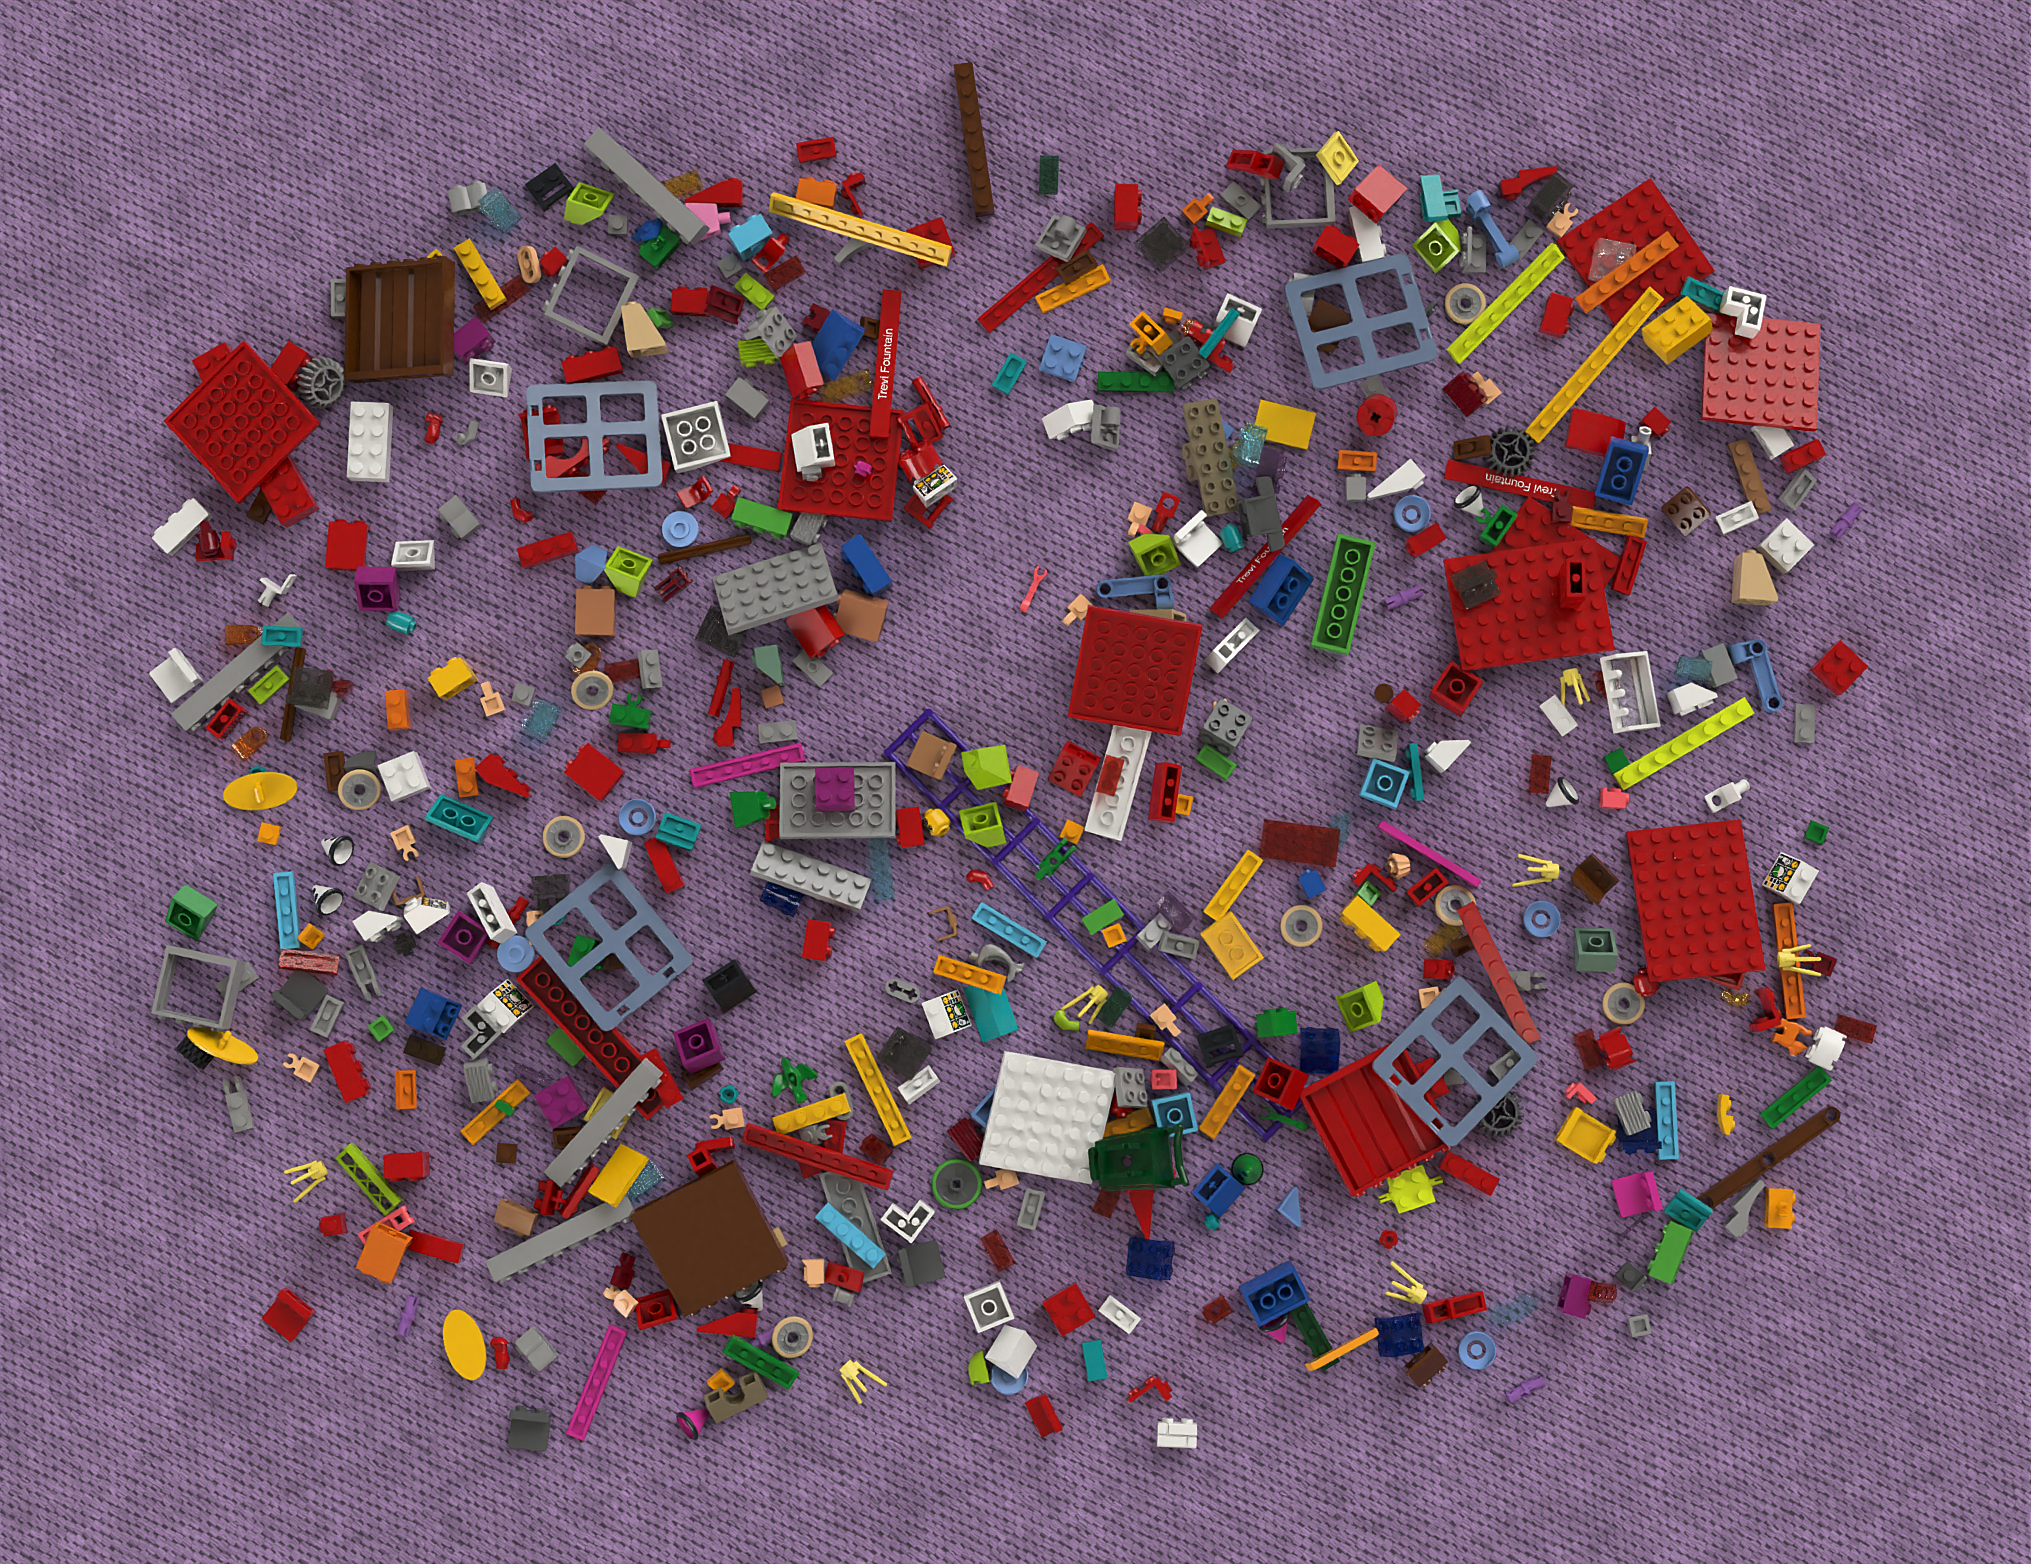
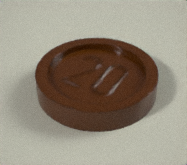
(1383, 693)

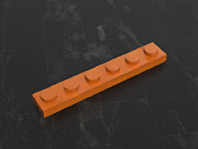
(1626, 272)
(1790, 981)

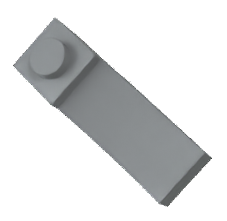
(851, 248)
(1737, 1222)

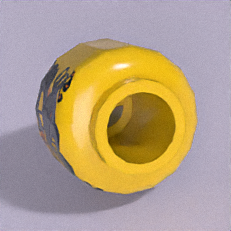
(936, 822)

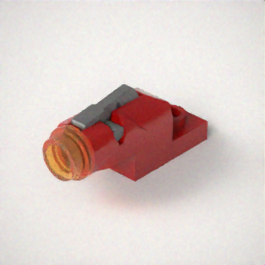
(1199, 333)

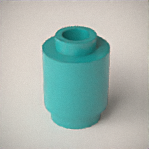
(1232, 538)
(401, 622)

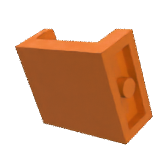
(383, 1252)

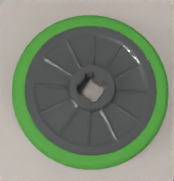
(955, 1170)

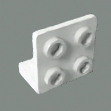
(1196, 540)
(175, 676)

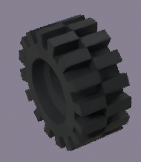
(194, 1054)

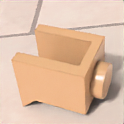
(814, 1272)

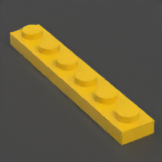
(878, 1089)

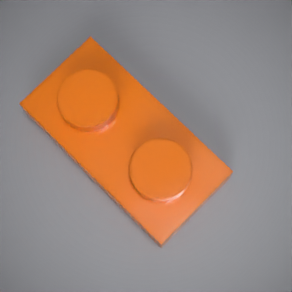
(1357, 461)
(466, 777)
(405, 1089)

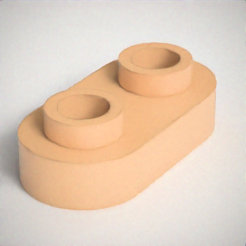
(529, 264)

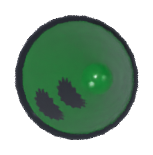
(1247, 1169)

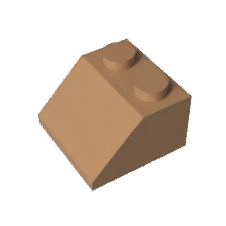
(517, 1217)

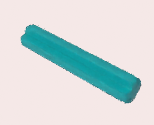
(1218, 333)

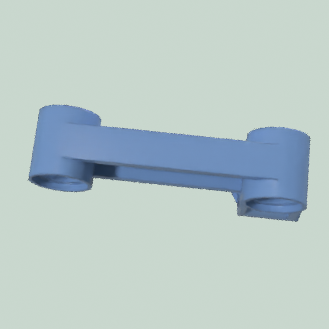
(1479, 209)
(1140, 585)
(1761, 669)

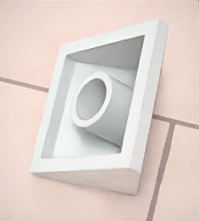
(489, 377)
(414, 555)
(618, 850)
(1011, 1350)

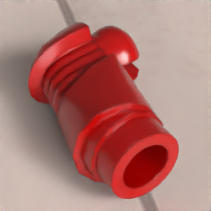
(434, 428)
(501, 1355)

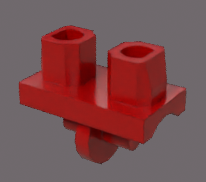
(551, 1199)

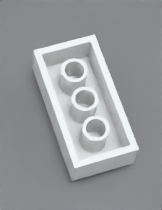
(370, 441)

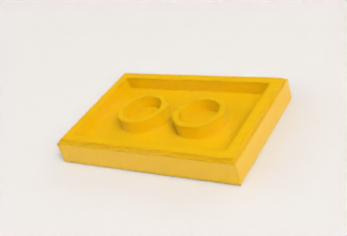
(1285, 424)
(1231, 945)
(618, 1175)

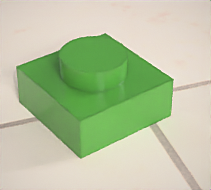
(1367, 892)
(381, 1028)

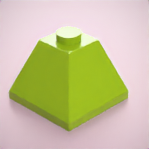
(586, 203)
(1438, 244)
(1154, 553)
(627, 570)
(987, 766)
(983, 825)
(1361, 1006)

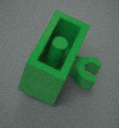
(660, 248)
(1496, 525)
(631, 715)
(581, 947)
(1276, 1023)

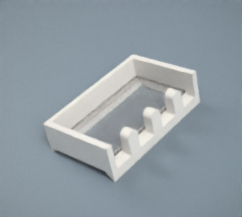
(1630, 692)

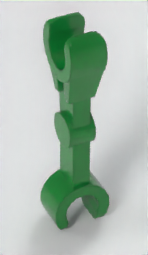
(1284, 1119)

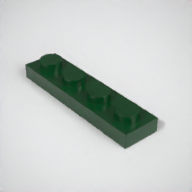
(1312, 1333)

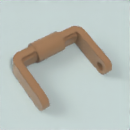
(410, 897)
(952, 920)

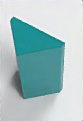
(459, 818)
(990, 1012)

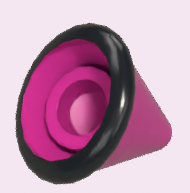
(1277, 1327)
(692, 1422)

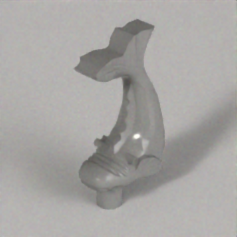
(991, 952)

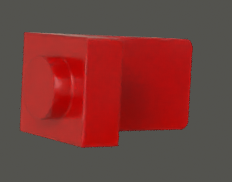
(852, 182)
(1424, 541)
(227, 548)
(1360, 875)
(1163, 1388)

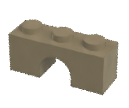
(724, 1405)

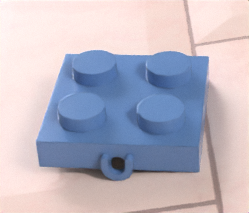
(1062, 358)

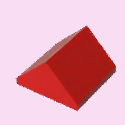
(656, 1309)

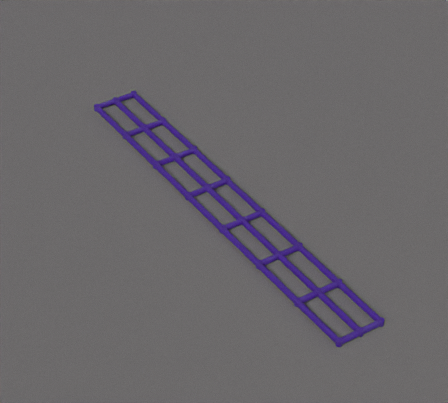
(1069, 896)

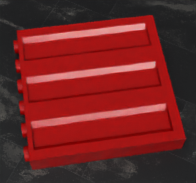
(1368, 1125)

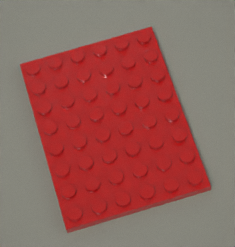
(1527, 616)
(1695, 901)

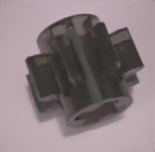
(404, 944)

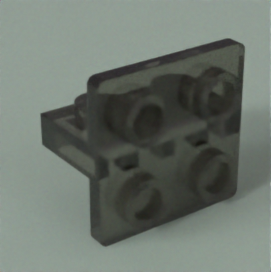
(1476, 585)

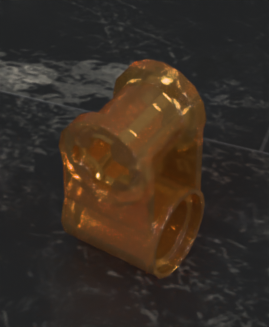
(241, 634)
(592, 662)
(248, 744)

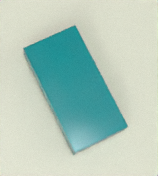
(1094, 1360)

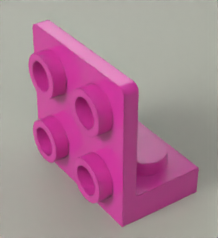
(1636, 1193)

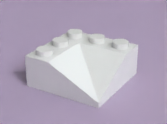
(696, 436)

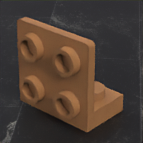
(931, 755)

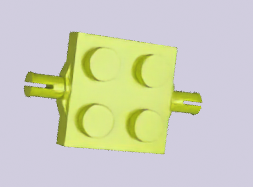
(1411, 1189)

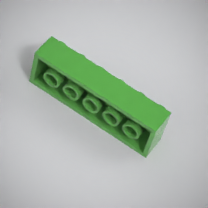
(1342, 594)

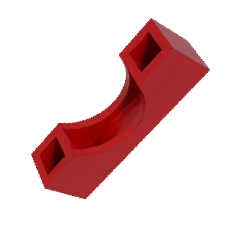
(569, 467)

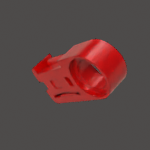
(717, 1144)

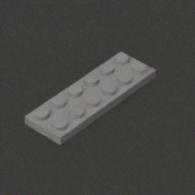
(811, 876)
(852, 1202)

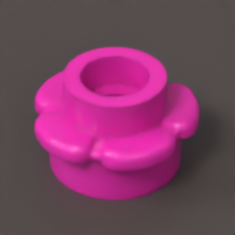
(862, 468)

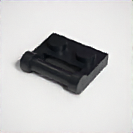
(545, 183)
(1217, 1039)

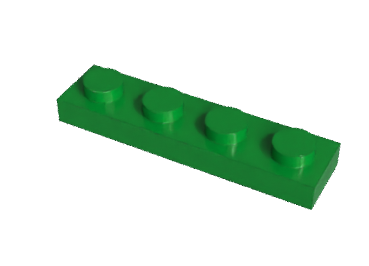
(1135, 382)
(1795, 1097)
(760, 1361)

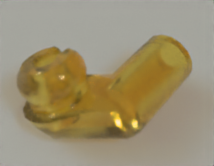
(1735, 1000)

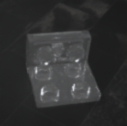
(1608, 256)

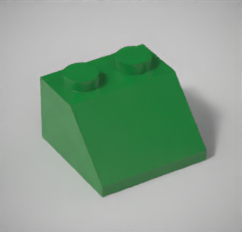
(190, 912)

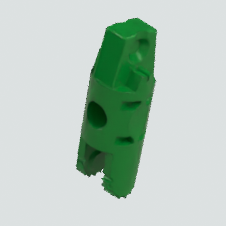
(1047, 867)

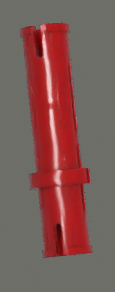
(928, 398)
(721, 687)
(514, 915)

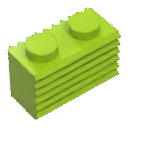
(755, 352)

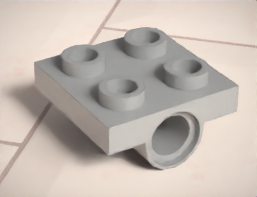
(1061, 237)
(1106, 426)
(1377, 743)
(376, 886)
(1130, 1087)

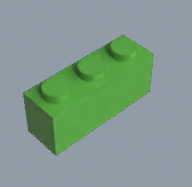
(762, 518)
(1670, 1252)

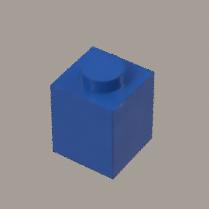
(1311, 883)

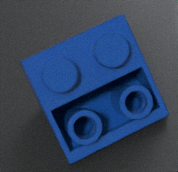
(433, 1013)
(1218, 1189)

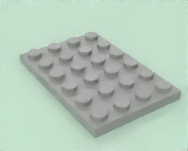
(775, 588)
(873, 811)

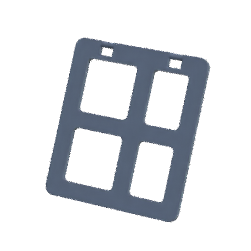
(1361, 325)
(594, 431)
(612, 942)
(1452, 1057)

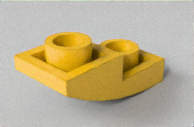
(1725, 1121)

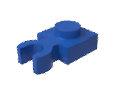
(648, 231)

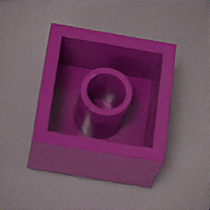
(472, 340)
(377, 588)
(835, 789)
(464, 937)
(699, 1046)
(561, 1102)
(1575, 1295)

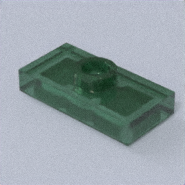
(1048, 175)
(1114, 1006)

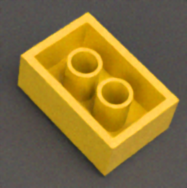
(1677, 330)
(1368, 924)

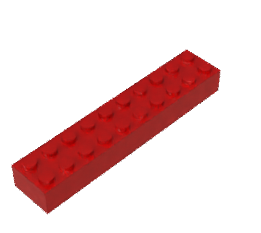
(285, 485)
(606, 1049)

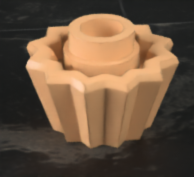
(1398, 865)

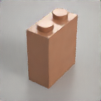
(595, 612)
(861, 614)

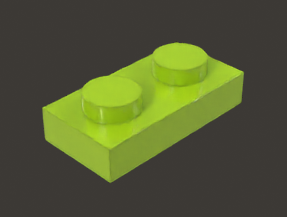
(1226, 222)
(754, 291)
(269, 685)

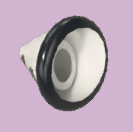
(1470, 500)
(1562, 794)
(338, 849)
(327, 899)
(751, 1297)

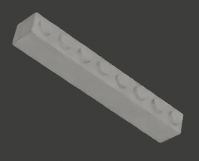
(647, 186)
(230, 680)
(603, 1122)
(556, 1239)

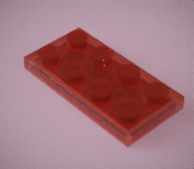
(1300, 843)

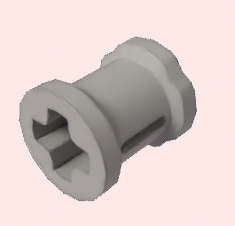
(844, 1296)

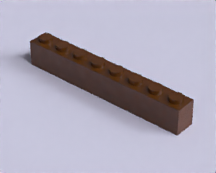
(974, 139)

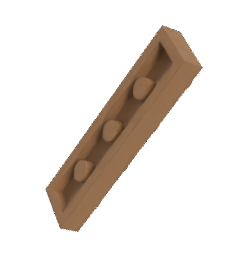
(1749, 475)

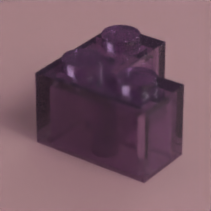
(1270, 464)

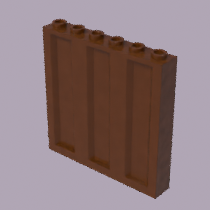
(399, 320)

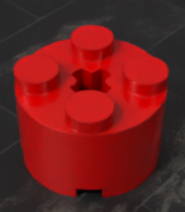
(1371, 424)
(919, 461)
(1616, 1049)

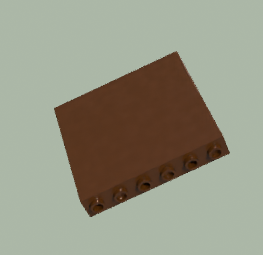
(709, 1238)

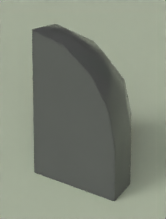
(362, 761)

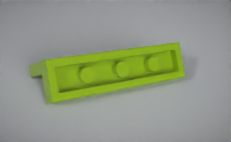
(373, 1174)

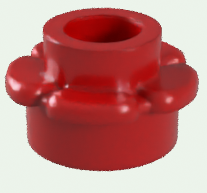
(1383, 1239)

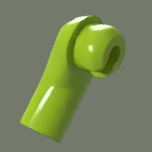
(1064, 1023)

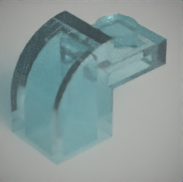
(1693, 669)

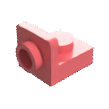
(1163, 1079)
(1583, 1095)

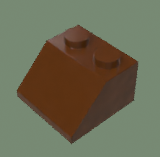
(1425, 1365)

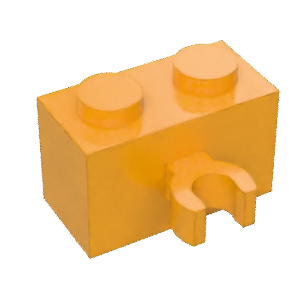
(1149, 334)
(1779, 1208)

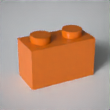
(817, 192)
(398, 709)

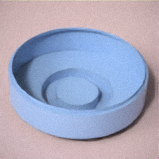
(1411, 514)
(680, 529)
(637, 817)
(1541, 919)
(516, 954)
(1476, 1350)
(1007, 1383)

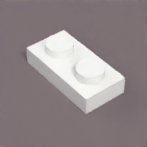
(1737, 517)
(1558, 715)
(919, 1085)
(1119, 1314)

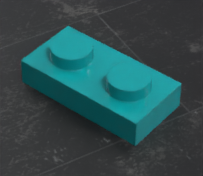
(1009, 373)
(282, 636)

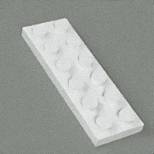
(1109, 813)

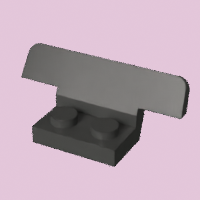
(1261, 514)

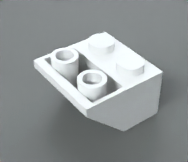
(1243, 326)
(813, 446)
(1688, 696)
(374, 925)

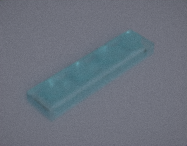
(881, 868)

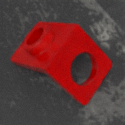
(695, 493)

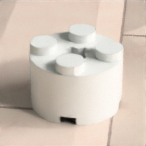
(1826, 1048)

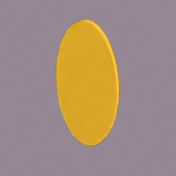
(260, 791)
(222, 1045)
(464, 1344)

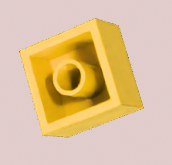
(452, 678)

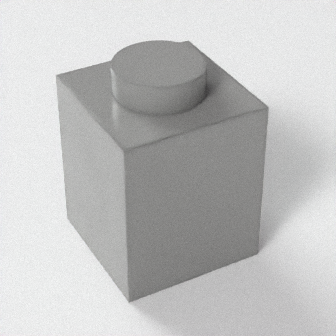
(1355, 488)

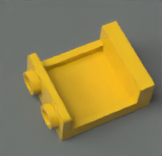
(1585, 1136)

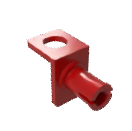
(771, 251)
(1163, 512)

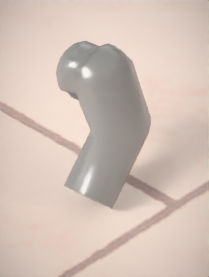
(469, 435)

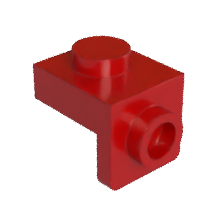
(1438, 969)

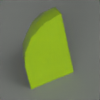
(977, 1369)

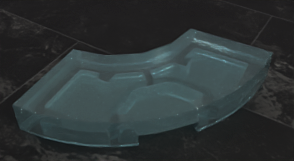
(1343, 822)
(1513, 1311)

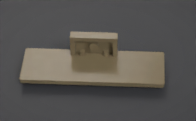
(1208, 457)

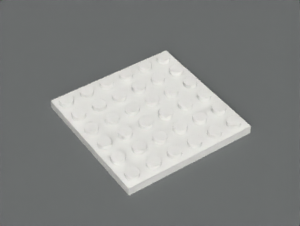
(1046, 1117)

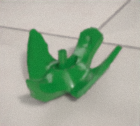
(792, 1079)

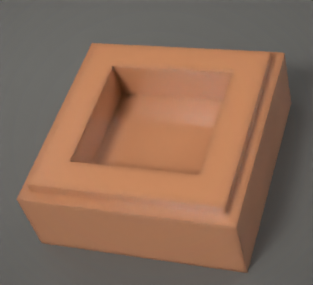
(772, 696)

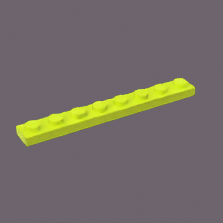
(1505, 303)
(1683, 743)

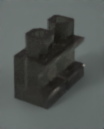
(544, 885)

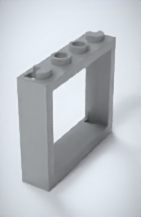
(1328, 190)
(557, 288)
(166, 979)

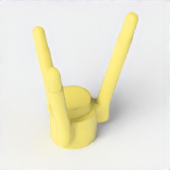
(1573, 678)
(1548, 870)
(1786, 959)
(1098, 995)
(316, 1171)
(1414, 1293)
(850, 1371)

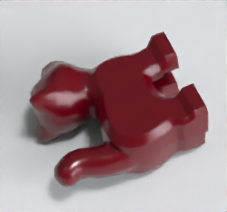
(818, 320)

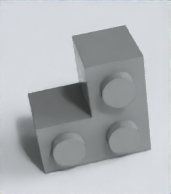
(484, 1034)

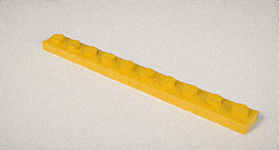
(860, 229)
(1593, 365)

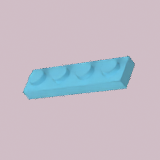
(287, 910)
(1009, 930)
(1666, 1119)
(850, 1235)

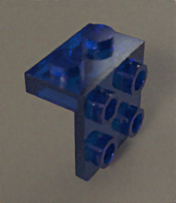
(781, 898)
(1319, 1050)
(1642, 1140)
(1150, 1258)
(1399, 1335)

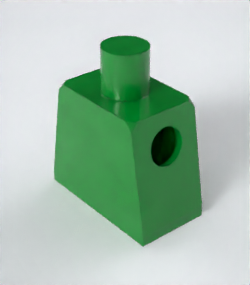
(750, 807)

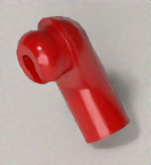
(519, 513)
(980, 876)

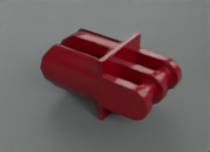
(208, 541)
(683, 576)

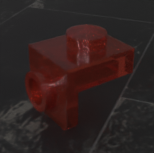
(341, 686)
(876, 1149)

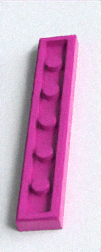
(746, 765)
(1428, 853)
(596, 1382)

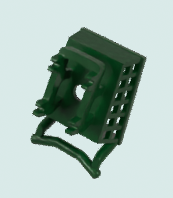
(1150, 1160)

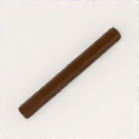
(704, 549)
(290, 710)

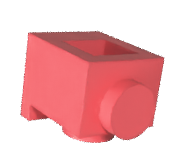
(1613, 799)

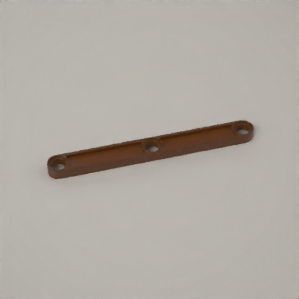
(1779, 1150)

